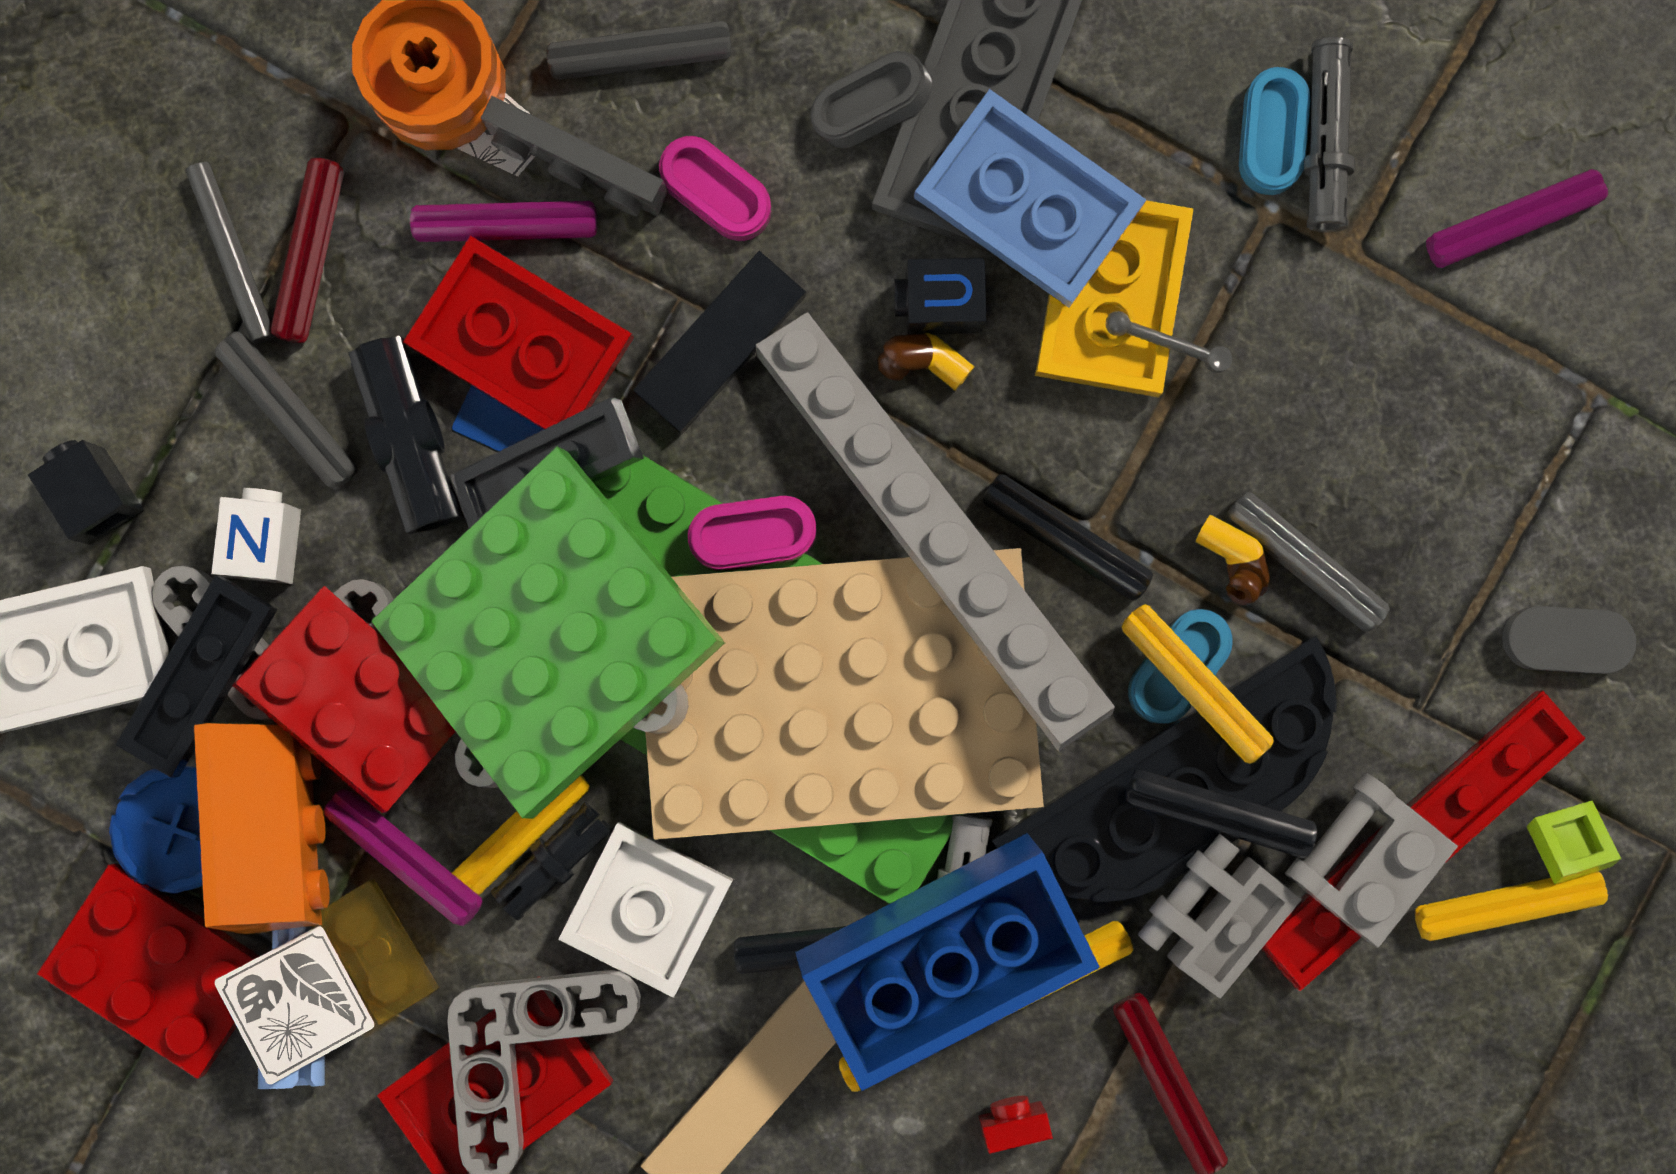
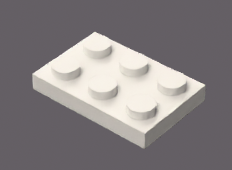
(78, 648)

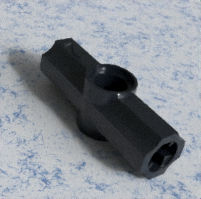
(404, 435)

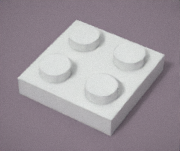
(645, 909)

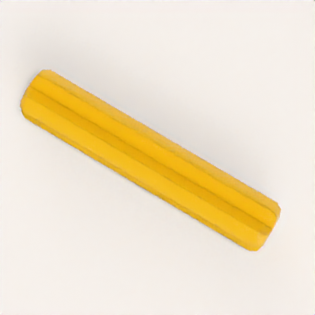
(1197, 684)
(514, 839)
(1509, 906)

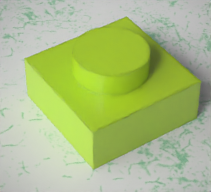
(1573, 842)

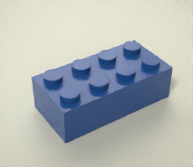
(946, 961)

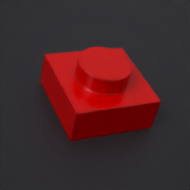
(1014, 1124)

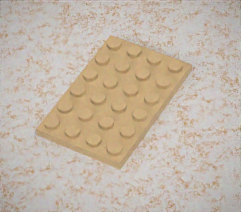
(838, 706)

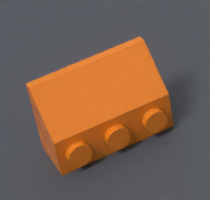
(258, 829)

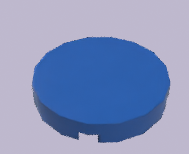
(159, 831)

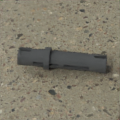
(1329, 143)

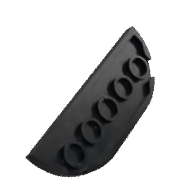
(1119, 852)

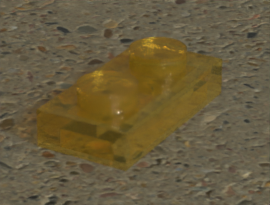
(377, 951)

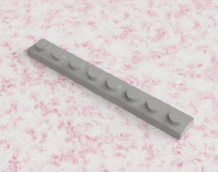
(935, 533)

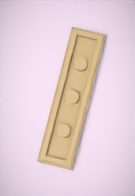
(746, 1091)

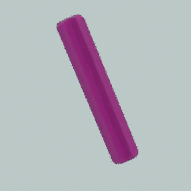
(1516, 218)
(504, 221)
(403, 857)

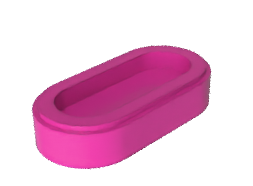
(715, 188)
(752, 533)

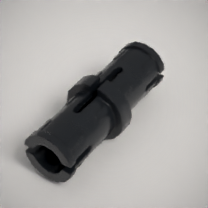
(551, 861)

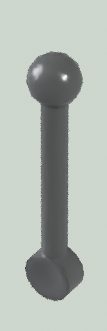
(1215, 359)

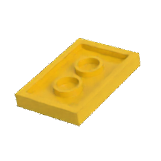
(1136, 278)

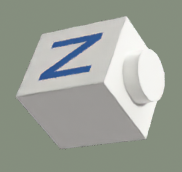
(256, 537)

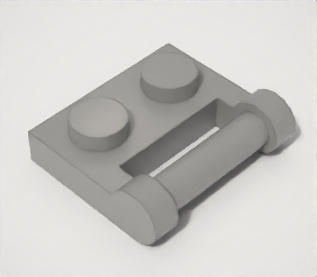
(1387, 872)

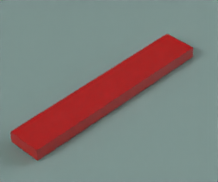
(1456, 804)

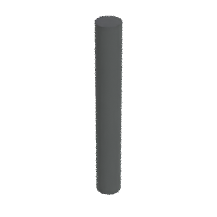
(230, 252)

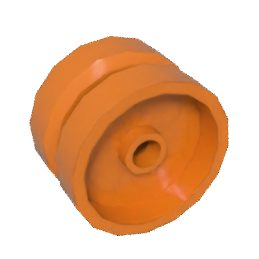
(428, 70)

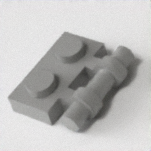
(1232, 925)

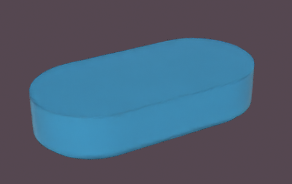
(1274, 131)
(1152, 693)

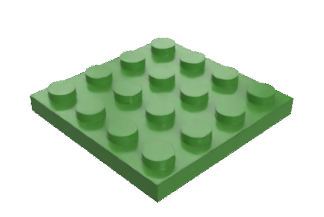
(546, 633)

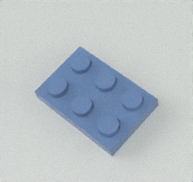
(1029, 198)

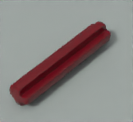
(307, 250)
(1170, 1084)

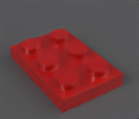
(517, 337)
(347, 700)
(149, 969)
(552, 1081)

